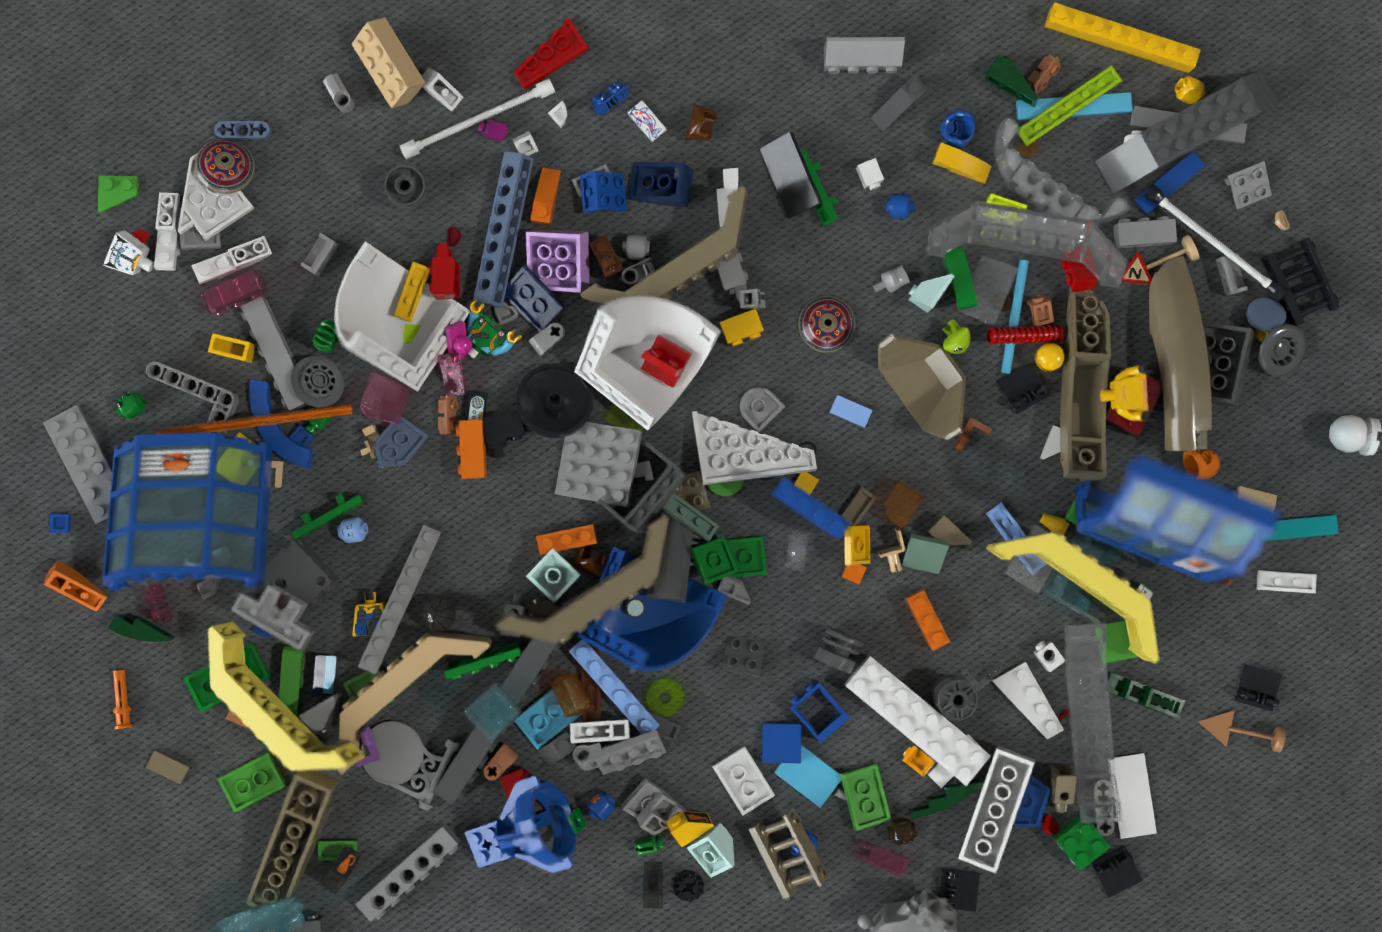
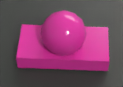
(457, 339)

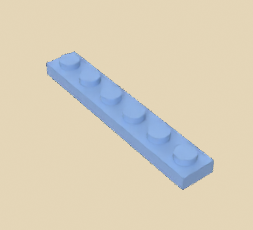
(614, 687)

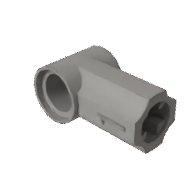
(338, 92)

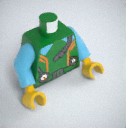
(487, 334)

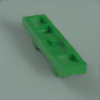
(824, 209)
(312, 524)

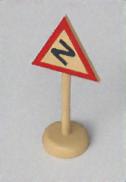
(1138, 273)

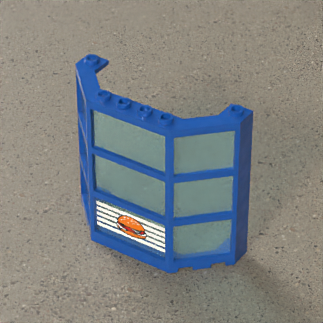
(188, 509)
(1176, 521)

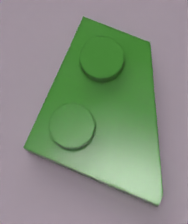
(116, 190)

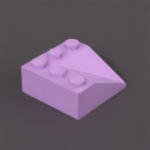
(559, 258)

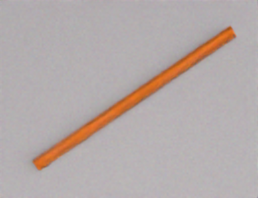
(260, 421)

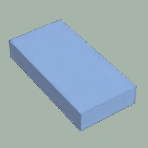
(850, 411)

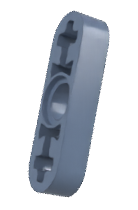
(237, 124)

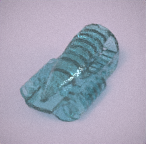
(266, 917)

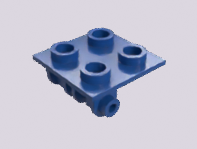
(615, 89)

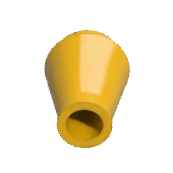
(1054, 523)

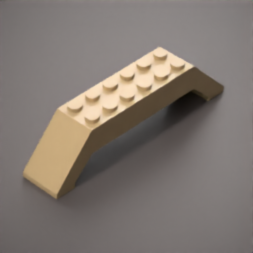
(399, 676)

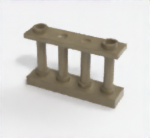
(774, 861)

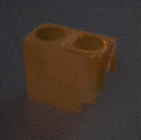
(902, 504)

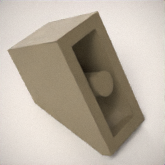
(945, 530)

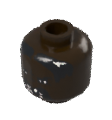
(902, 831)

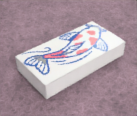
(647, 121)

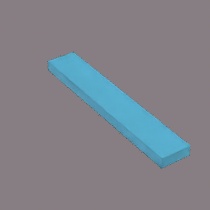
(1103, 105)

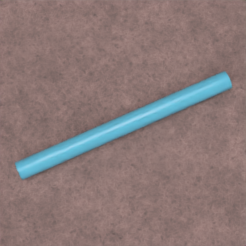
(1015, 313)

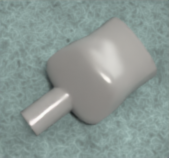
(892, 280)

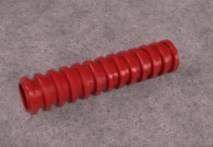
(1025, 334)

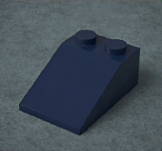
(661, 183)

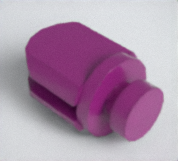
(493, 130)

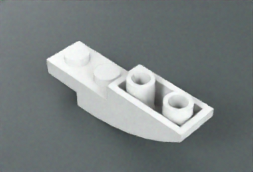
(167, 227)
(232, 261)

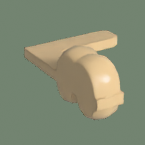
(279, 471)

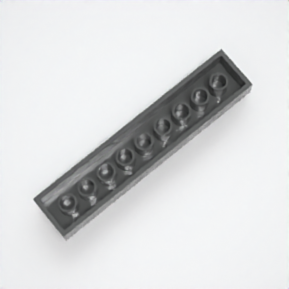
(475, 750)

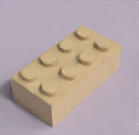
(388, 62)

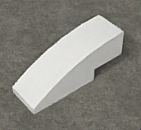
(730, 182)

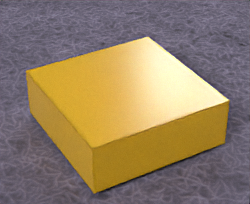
(806, 482)

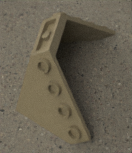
(925, 382)

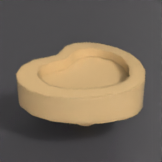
(1281, 220)

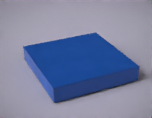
(781, 743)

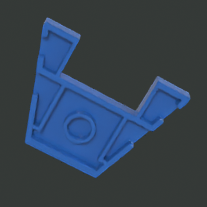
(1032, 803)

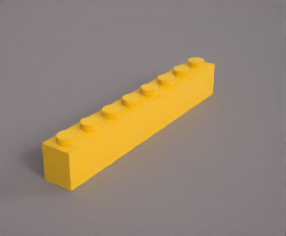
(1122, 38)

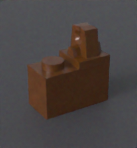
(606, 257)

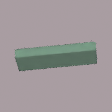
(690, 517)

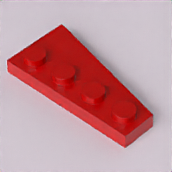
(556, 52)

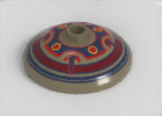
(221, 176)
(823, 337)

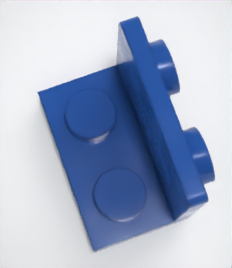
(603, 192)

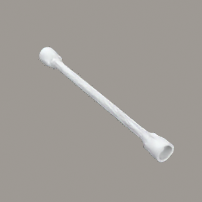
(412, 147)

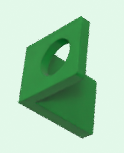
(576, 813)

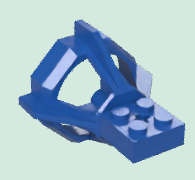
(517, 833)

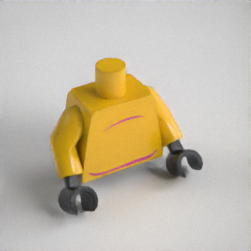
(1129, 394)

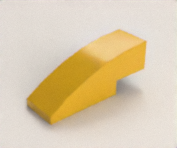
(961, 163)

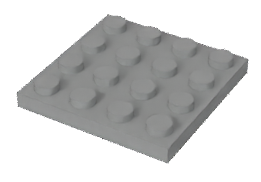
(599, 464)

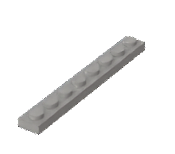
(399, 599)

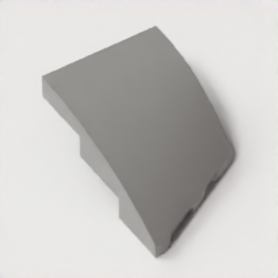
(652, 803)

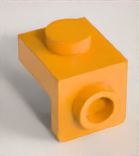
(918, 760)

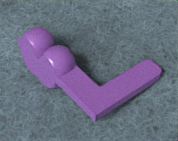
(369, 741)

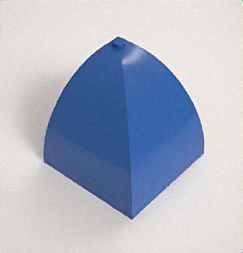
(665, 629)

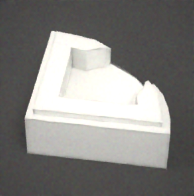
(559, 114)

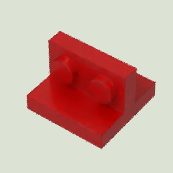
(665, 361)

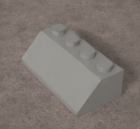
(863, 54)

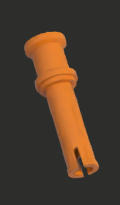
(122, 709)

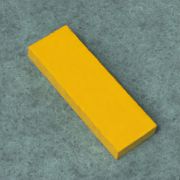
(411, 291)

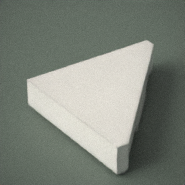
(1052, 444)

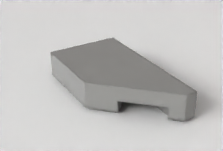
(734, 588)

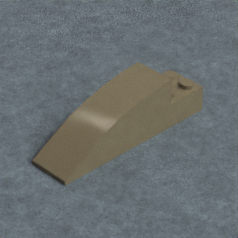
(294, 837)

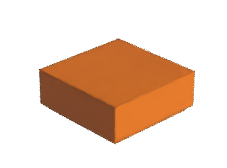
(854, 573)

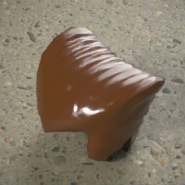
(701, 123)
(590, 561)

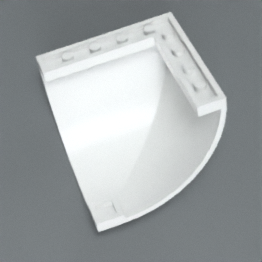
(372, 332)
(619, 338)

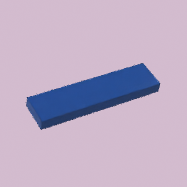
(1172, 180)

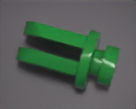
(319, 423)
(648, 845)

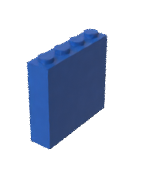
(810, 508)

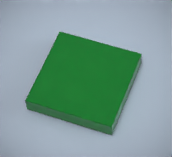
(748, 556)
(714, 560)

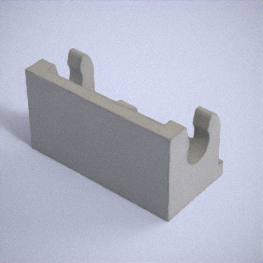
(319, 255)
(1230, 276)

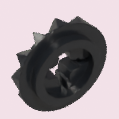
(690, 877)

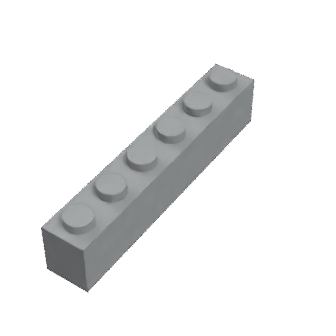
(273, 348)

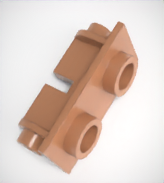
(1048, 67)
(448, 406)

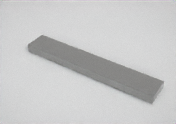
(1148, 117)

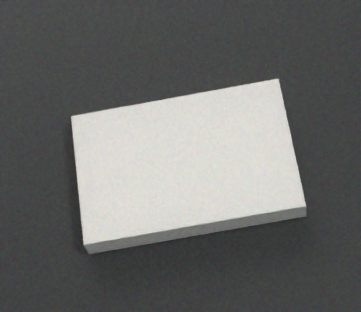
(743, 780)

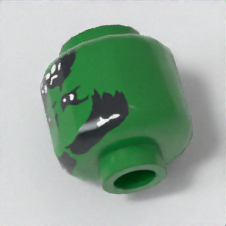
(130, 405)

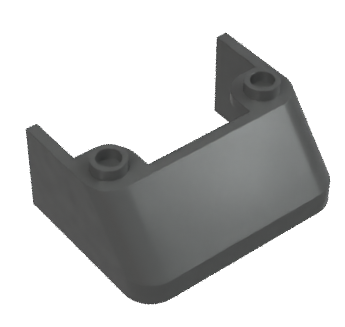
(654, 499)

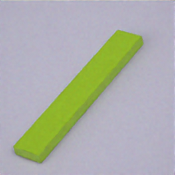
(1069, 105)

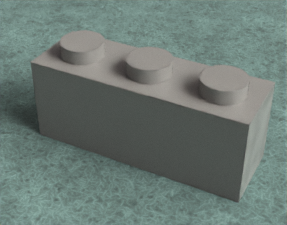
(1145, 232)

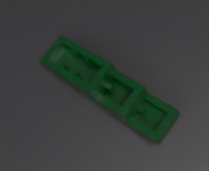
(1144, 695)
(952, 795)

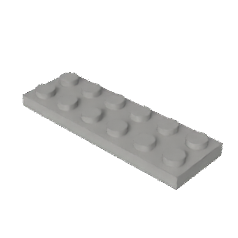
(83, 459)

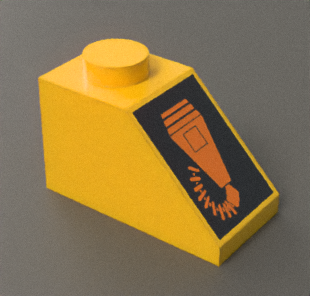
(689, 825)

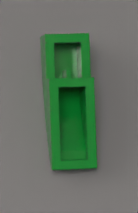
(962, 283)

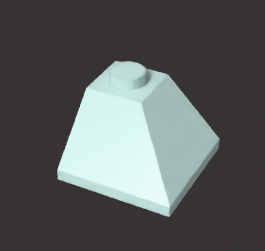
(929, 292)
(553, 575)
(714, 850)

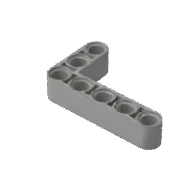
(200, 390)

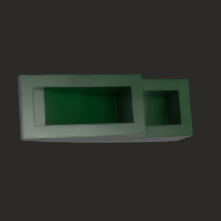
(139, 629)

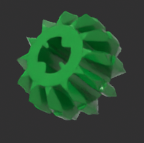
(326, 336)

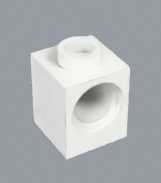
(1056, 658)

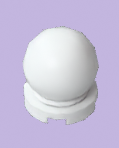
(1355, 434)

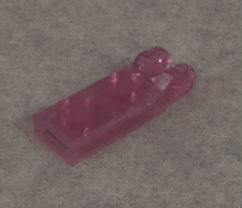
(883, 859)

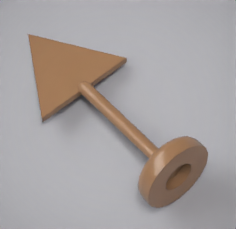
(1221, 726)

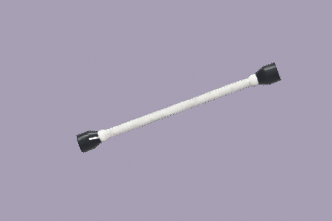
(1274, 288)

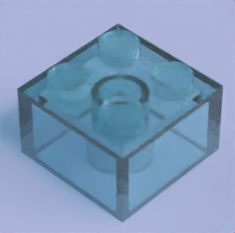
(492, 711)

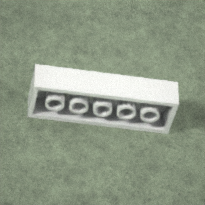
(996, 809)

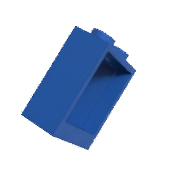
(832, 725)

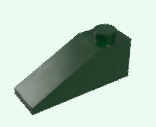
(1008, 77)

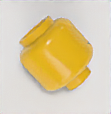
(1190, 90)

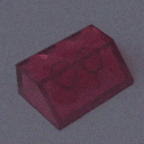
(234, 292)

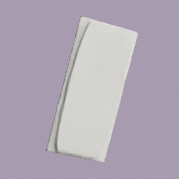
(1134, 796)

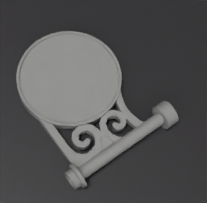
(403, 756)

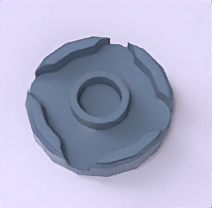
(1265, 314)

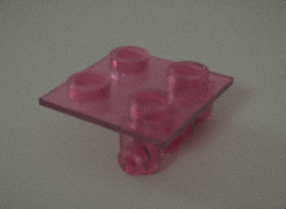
(150, 596)

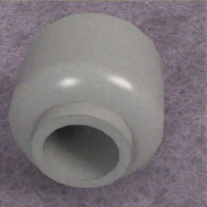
(636, 247)

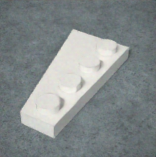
(1029, 699)

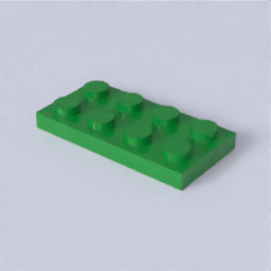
(489, 658)
(199, 681)

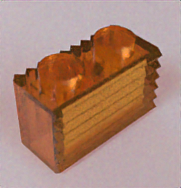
(570, 695)

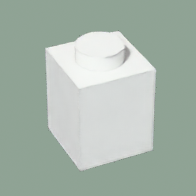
(870, 174)

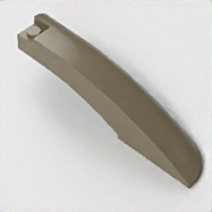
(1181, 357)
(1083, 377)

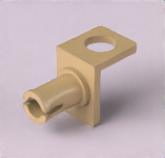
(892, 553)

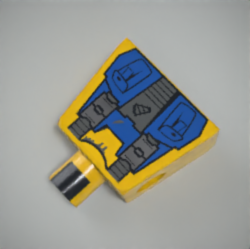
(367, 615)

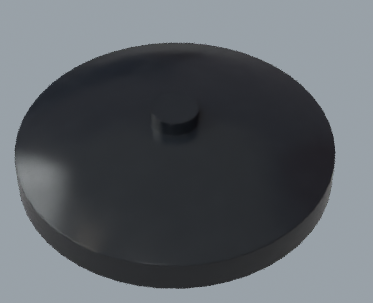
(554, 401)

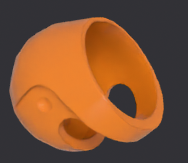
(1202, 463)

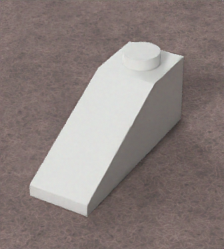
(600, 731)

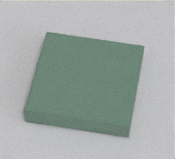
(925, 553)

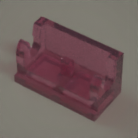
(452, 374)

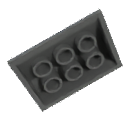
(1228, 360)

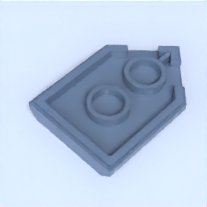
(398, 443)

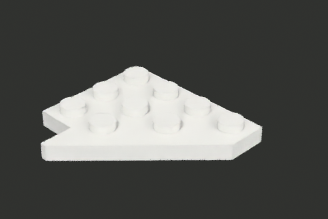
(207, 209)

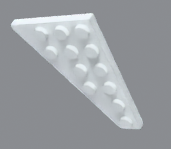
(738, 454)

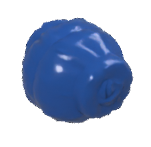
(958, 128)

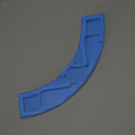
(273, 434)

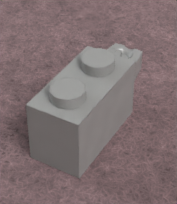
(732, 276)

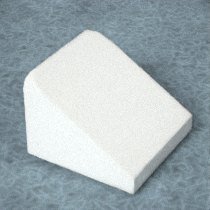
(525, 144)

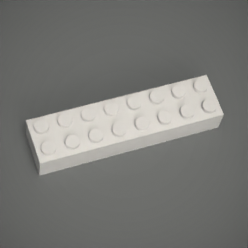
(917, 720)

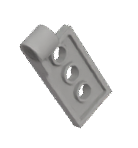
(621, 754)

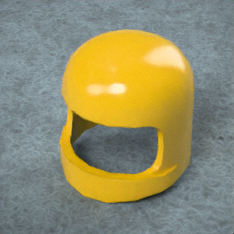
(1049, 357)

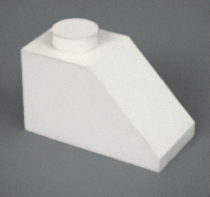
(441, 89)

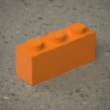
(471, 449)
(567, 539)
(927, 619)

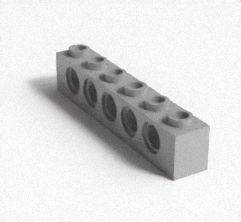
(368, 903)

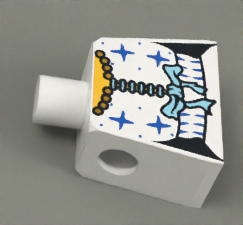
(128, 254)

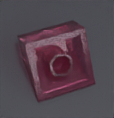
(384, 399)

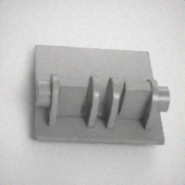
(1249, 185)

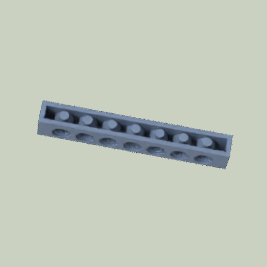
(503, 229)

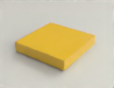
(857, 545)

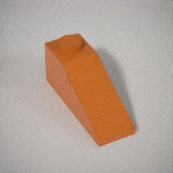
(545, 197)
(74, 586)

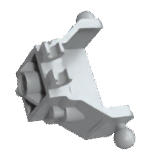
(918, 914)

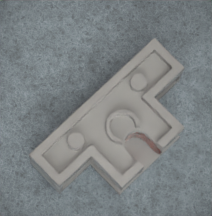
(276, 613)

